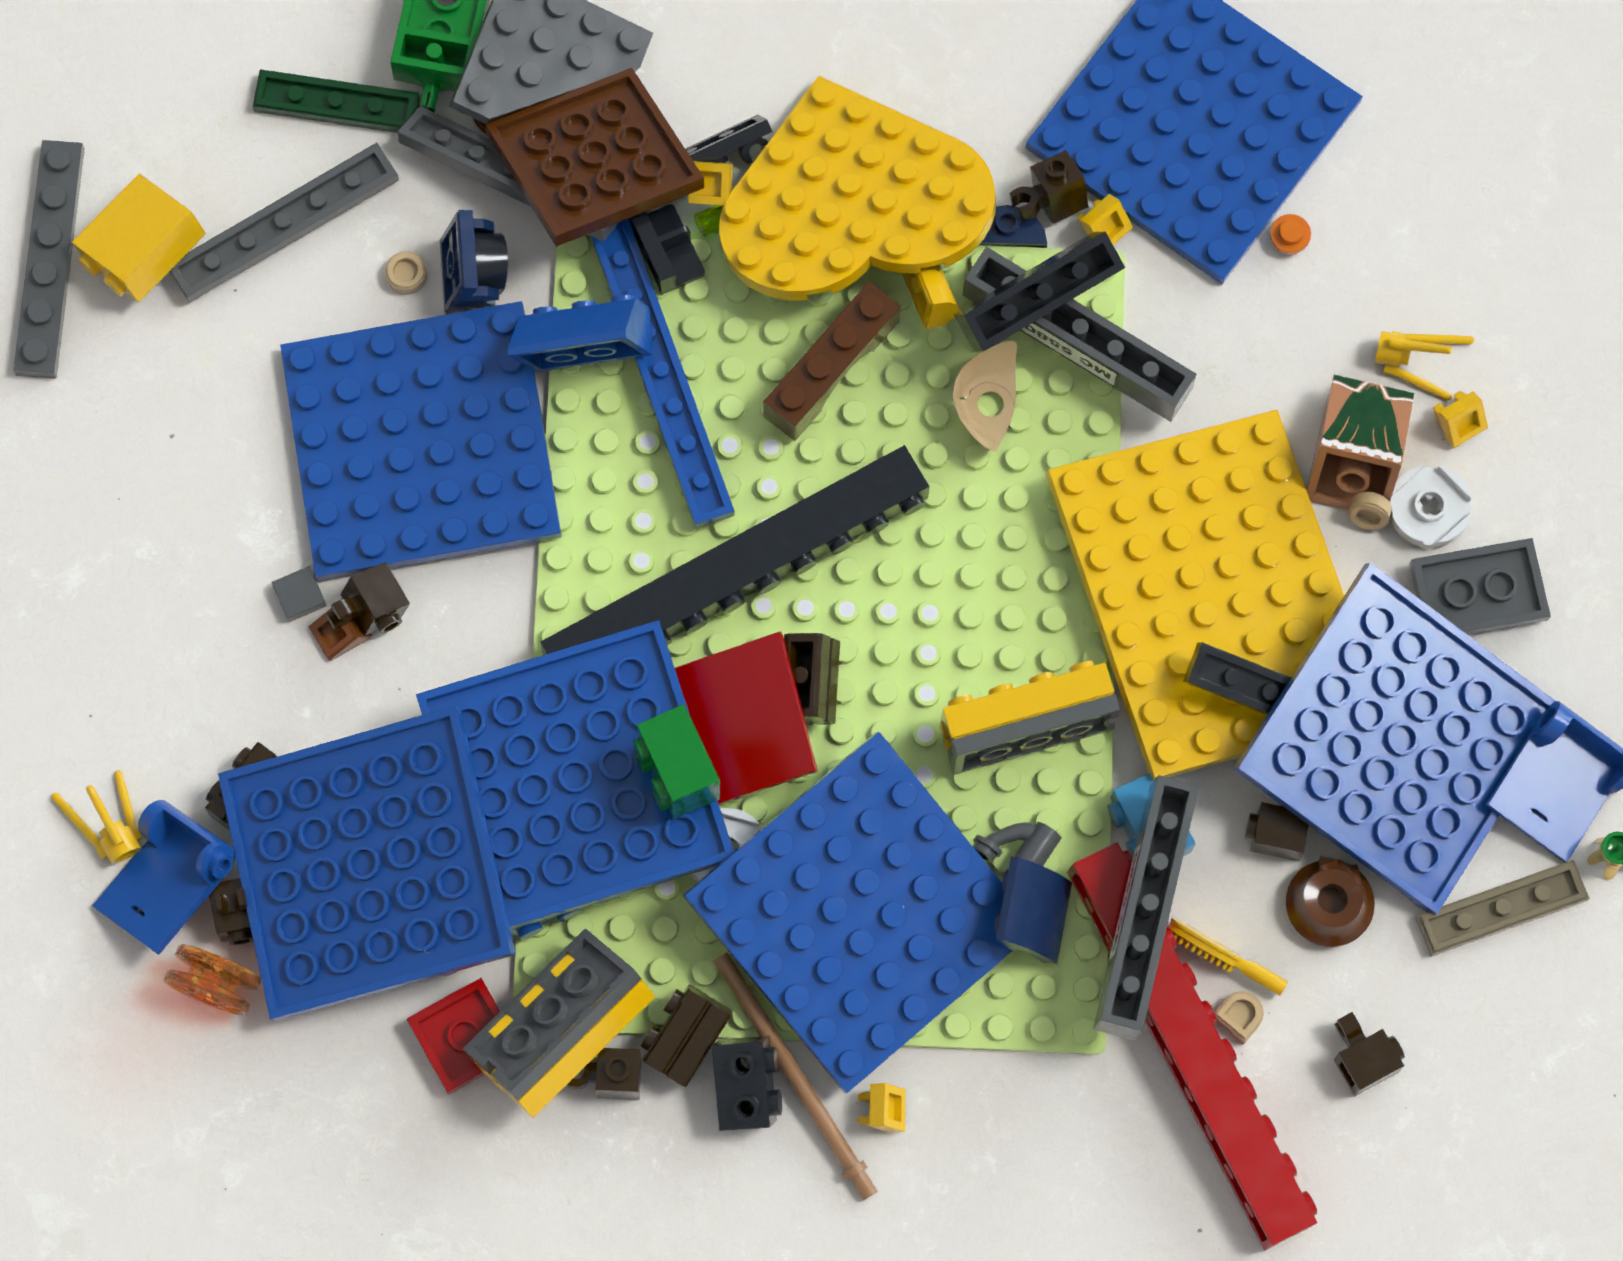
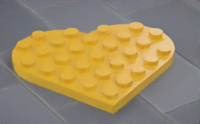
(853, 191)

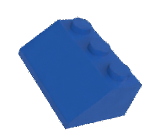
(582, 334)

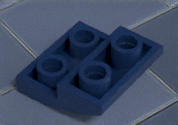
(1033, 910)

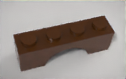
(811, 381)

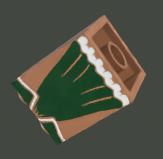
(1359, 441)

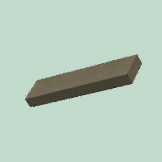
(1502, 908)

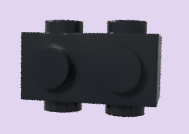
(742, 1083)

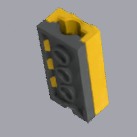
(1029, 716)
(559, 1022)

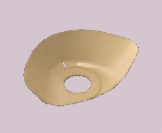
(987, 372)

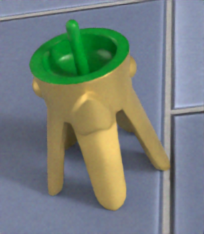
(1609, 851)

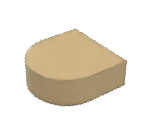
(1240, 1015)

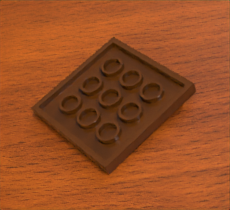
(594, 156)

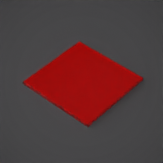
(749, 716)

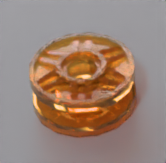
(212, 979)

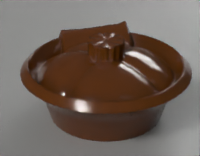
(1330, 902)

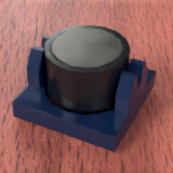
(472, 263)

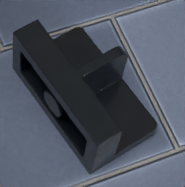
(667, 248)

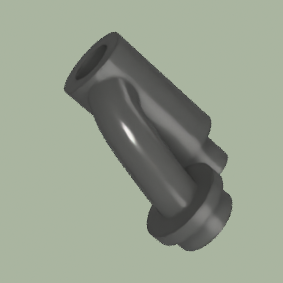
(1037, 846)

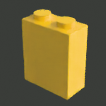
(137, 239)

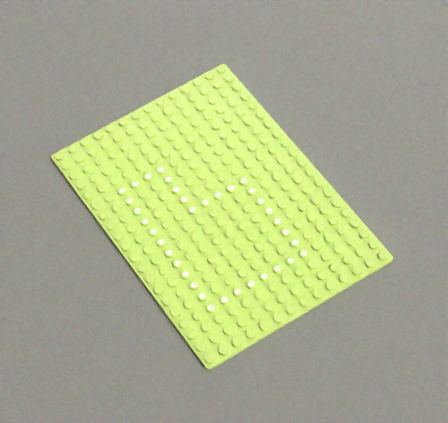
(923, 611)

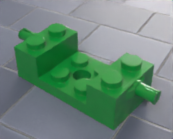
(435, 44)

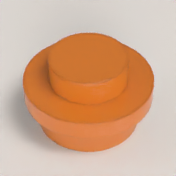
(1290, 234)

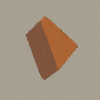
(337, 641)

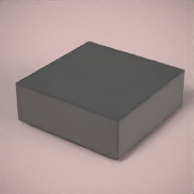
(299, 594)

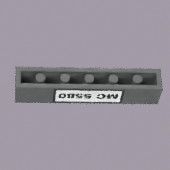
(1093, 343)
(1146, 908)

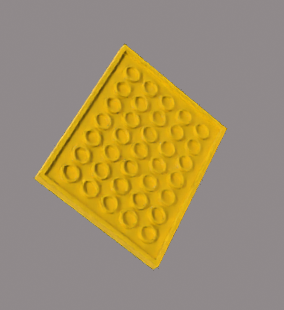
(1193, 547)

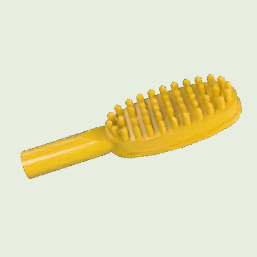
(1210, 946)

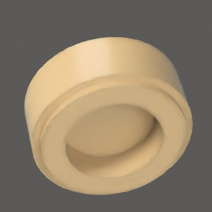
(406, 272)
(1370, 510)

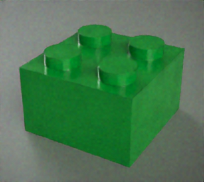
(678, 762)

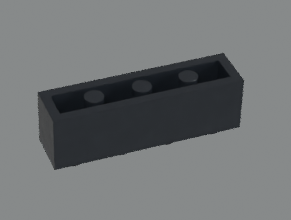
(1039, 291)

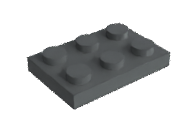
(1484, 586)

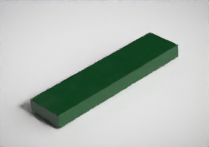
(333, 101)

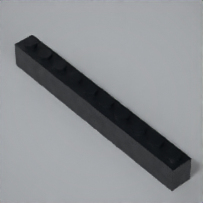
(762, 554)

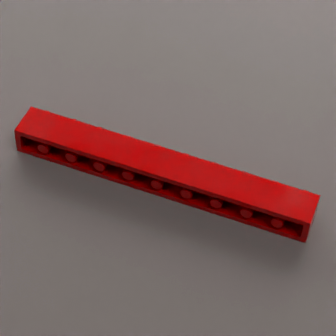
(1204, 1067)

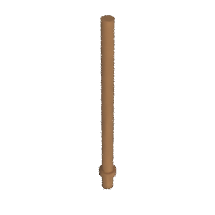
(853, 1168)

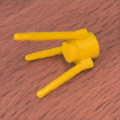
(1396, 348)
(117, 840)

